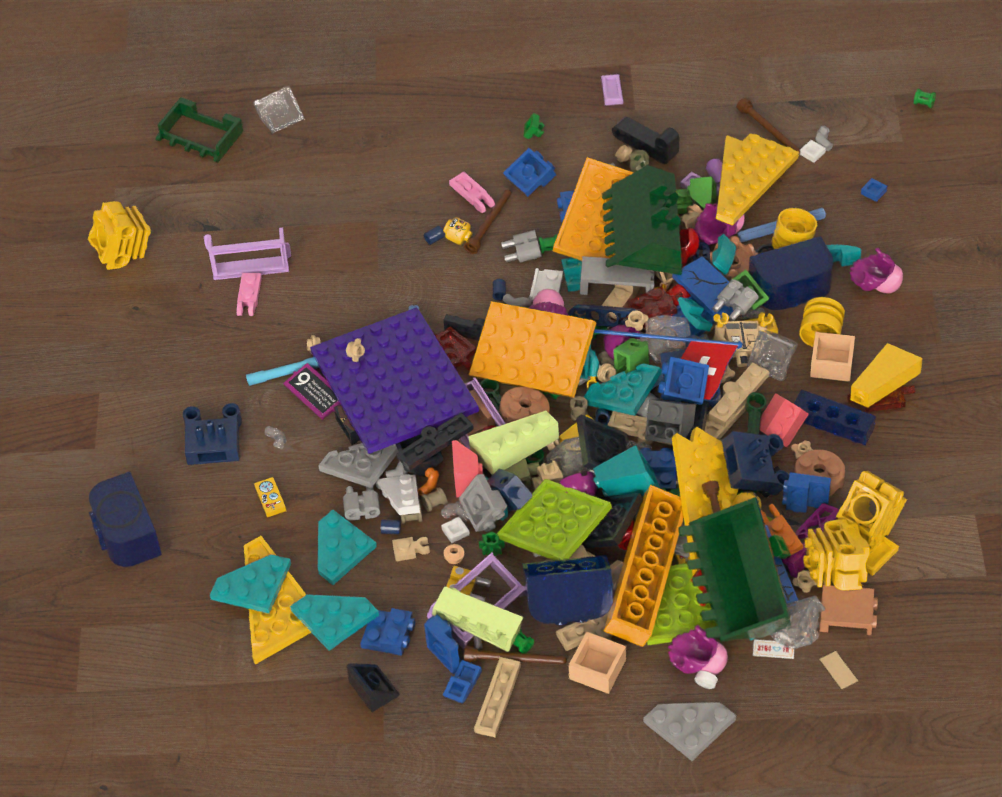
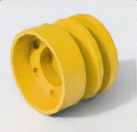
(793, 227)
(821, 316)

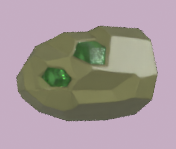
(638, 160)

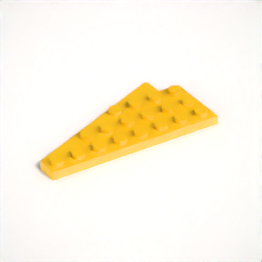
(748, 172)
(696, 463)

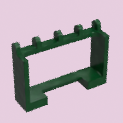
(188, 108)

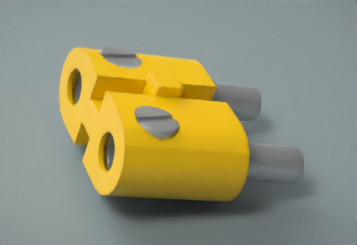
(458, 573)

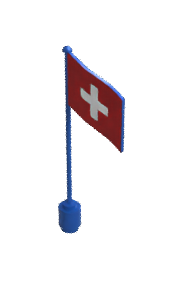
(709, 352)

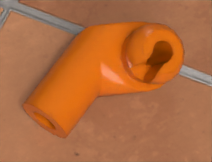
(431, 483)

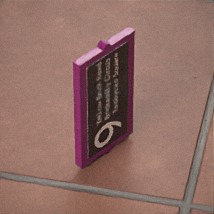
(312, 390)

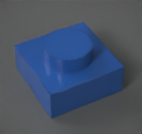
(874, 189)

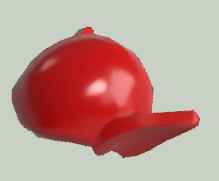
(689, 244)

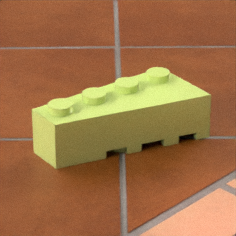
(513, 441)
(478, 617)

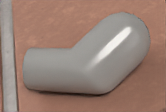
(821, 138)
(521, 302)
(396, 472)

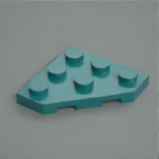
(624, 391)
(340, 546)
(254, 584)
(333, 617)

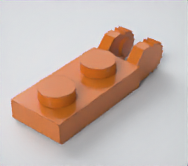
(781, 528)

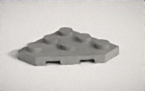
(357, 464)
(690, 725)

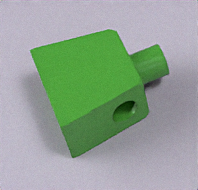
(630, 355)

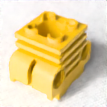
(118, 234)
(888, 503)
(837, 555)

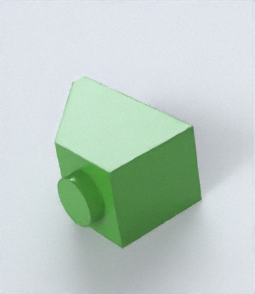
(703, 191)
(747, 281)

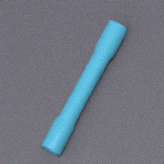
(262, 376)

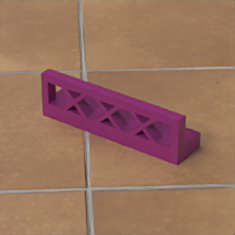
(795, 562)

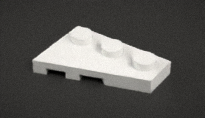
(401, 493)

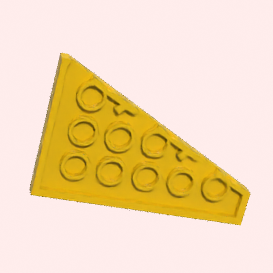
(280, 627)

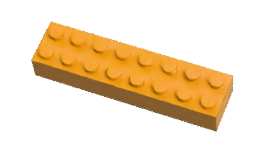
(645, 567)

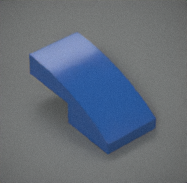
(462, 682)

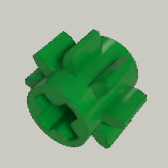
(491, 544)

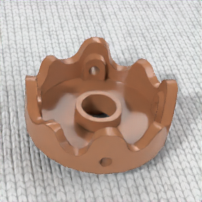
(742, 256)
(511, 403)
(825, 460)

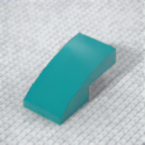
(845, 254)
(724, 255)
(572, 273)
(693, 313)

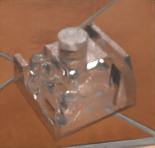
(773, 353)
(803, 623)

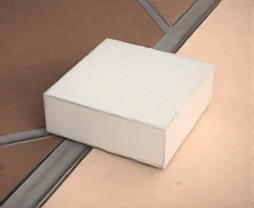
(812, 151)
(455, 529)

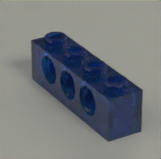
(836, 417)

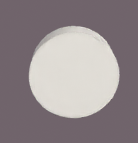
(706, 679)

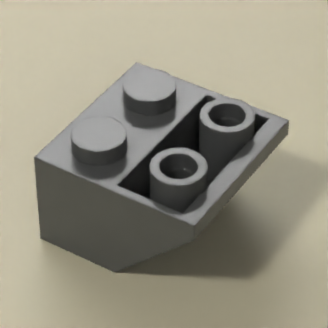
(668, 418)

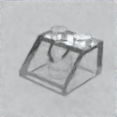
(278, 109)
(666, 326)
(568, 458)

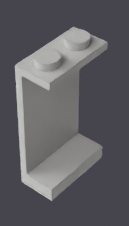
(595, 271)

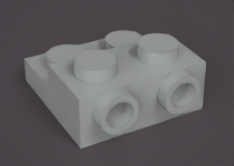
(482, 504)

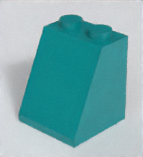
(625, 474)

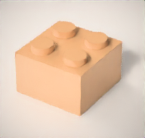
(832, 356)
(597, 662)

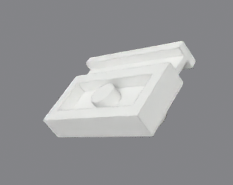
(546, 280)

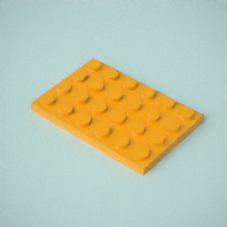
(583, 224)
(532, 349)

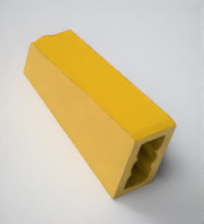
(885, 374)

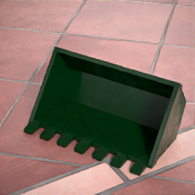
(644, 222)
(737, 573)

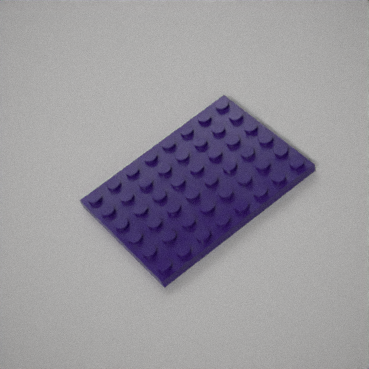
(397, 382)

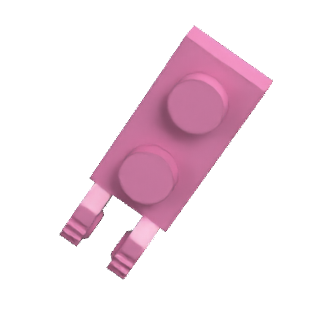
(471, 191)
(249, 292)

